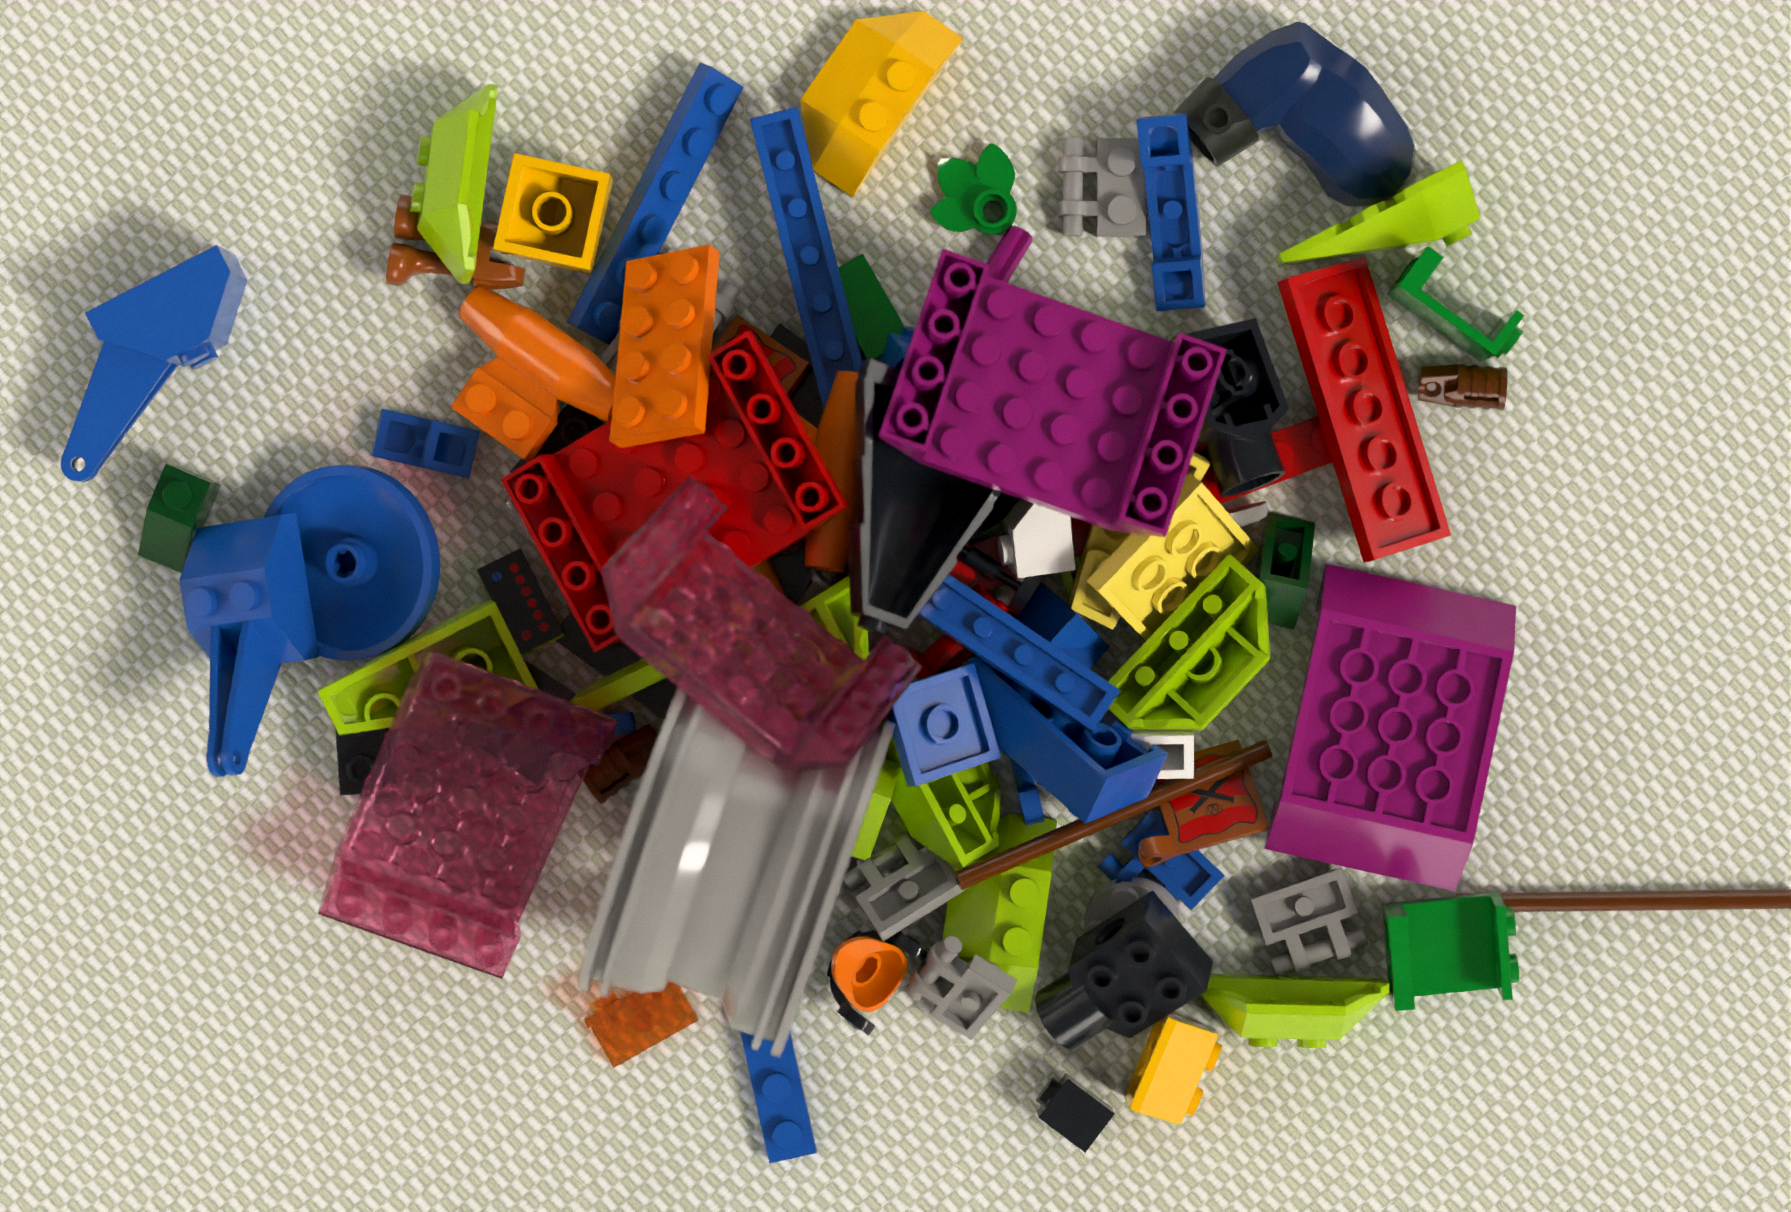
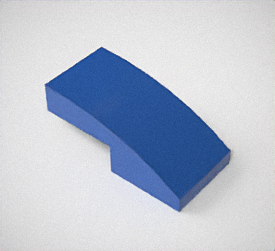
(425, 443)

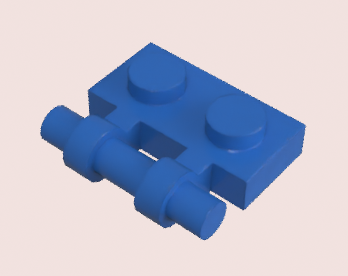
(1184, 876)

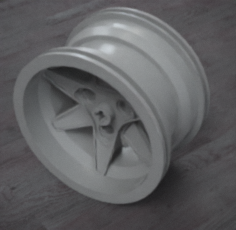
(728, 872)

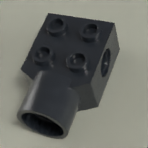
(1242, 411)
(1125, 975)

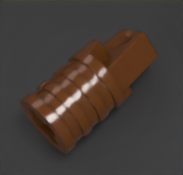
(1464, 386)
(621, 763)

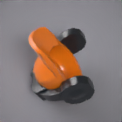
(868, 972)

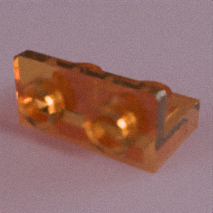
(638, 1021)

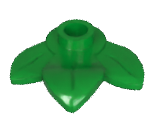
(972, 187)

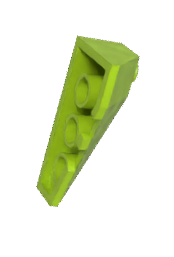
(1416, 217)
(372, 693)

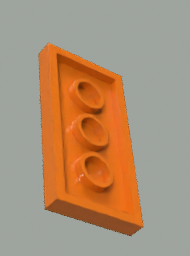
(665, 346)

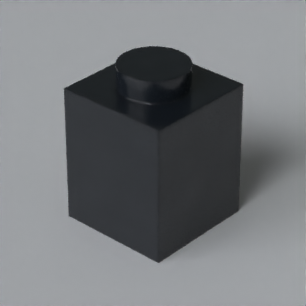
(1073, 1111)

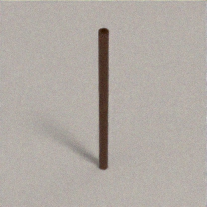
(1078, 829)
(1646, 900)

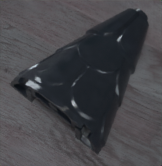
(904, 516)

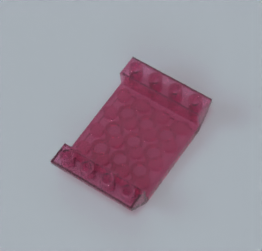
(744, 643)
(461, 813)

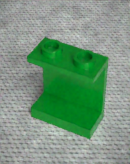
(1409, 294)
(1448, 947)

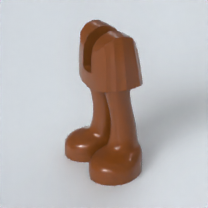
(408, 261)

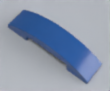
(1172, 211)

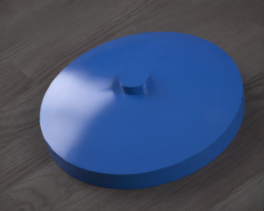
(364, 556)

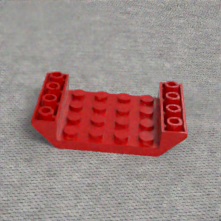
(751, 456)

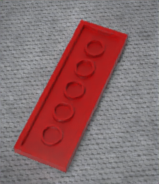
(1364, 409)

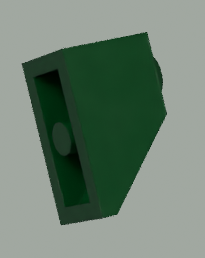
(174, 514)
(1285, 566)

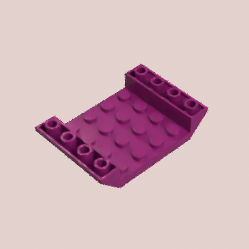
(1050, 400)
(1394, 728)

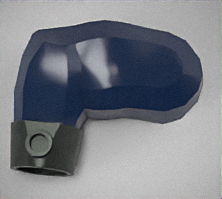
(1316, 104)

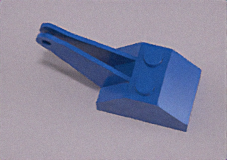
(146, 336)
(250, 615)

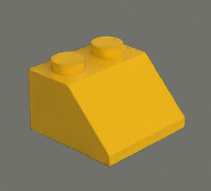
(553, 213)
(1171, 1068)

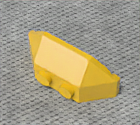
(871, 92)

